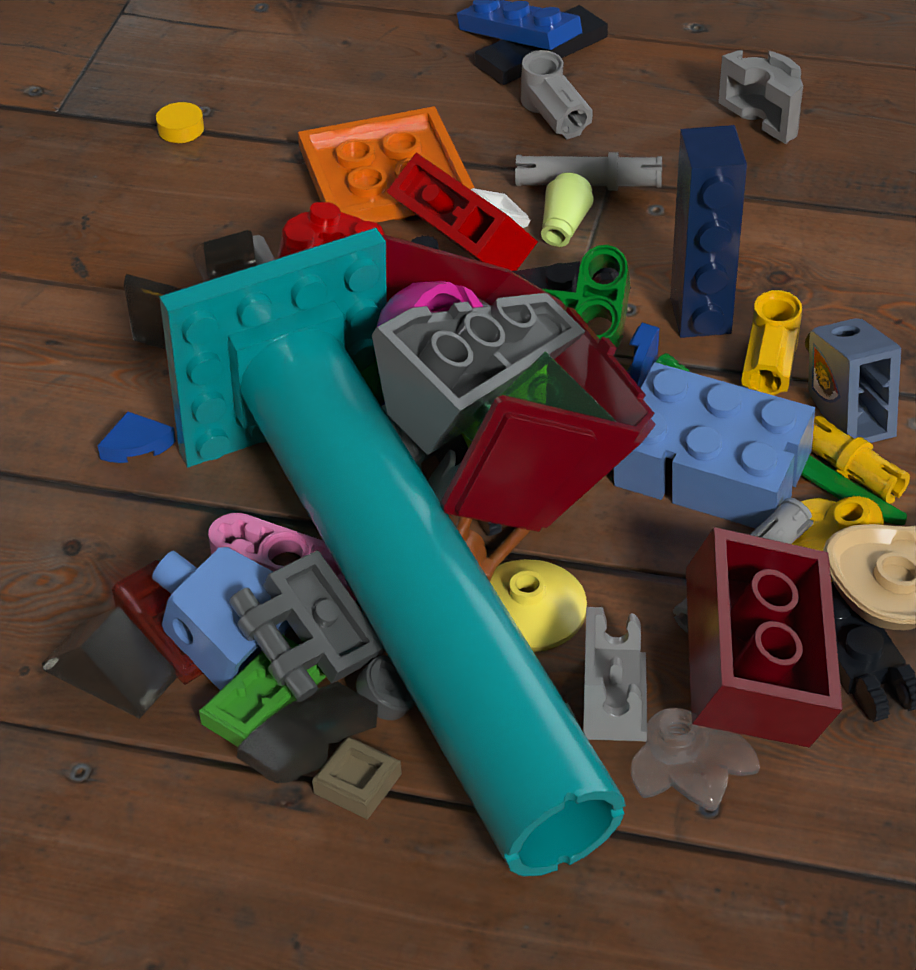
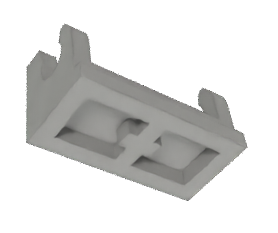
(614, 681)

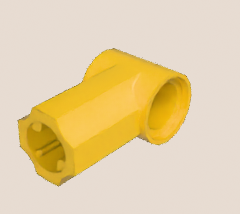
(772, 342)

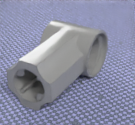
(552, 95)

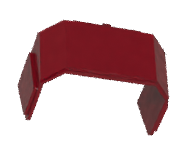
(527, 455)

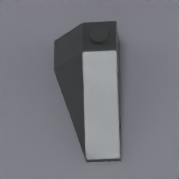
(453, 361)

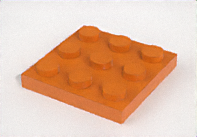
(362, 158)

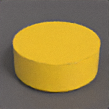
(180, 122)

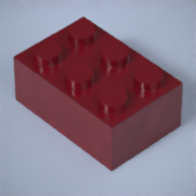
(762, 638)

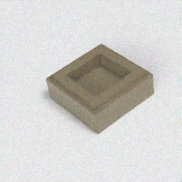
(357, 777)

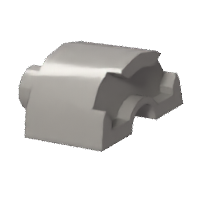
(763, 90)

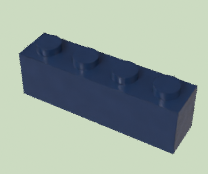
(707, 230)

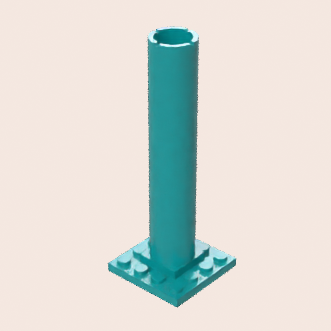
(280, 364)

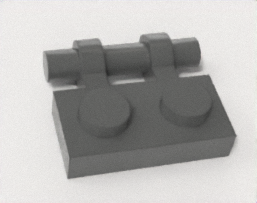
(322, 616)

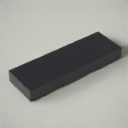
(505, 57)

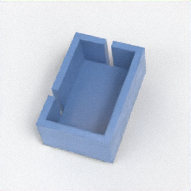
(728, 445)

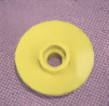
(541, 600)

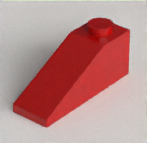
(461, 215)

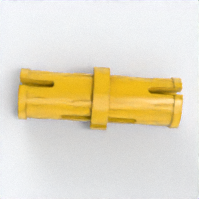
(858, 461)

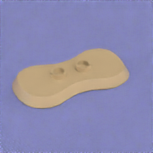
(876, 572)

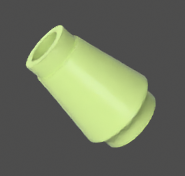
(565, 207)

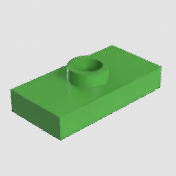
(249, 700)

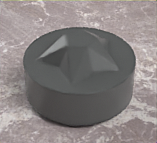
(384, 686)

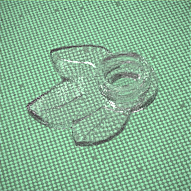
(690, 762)

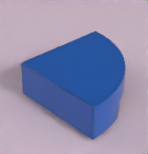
(645, 352)
(134, 437)

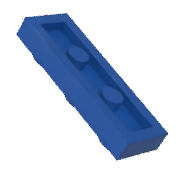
(520, 22)

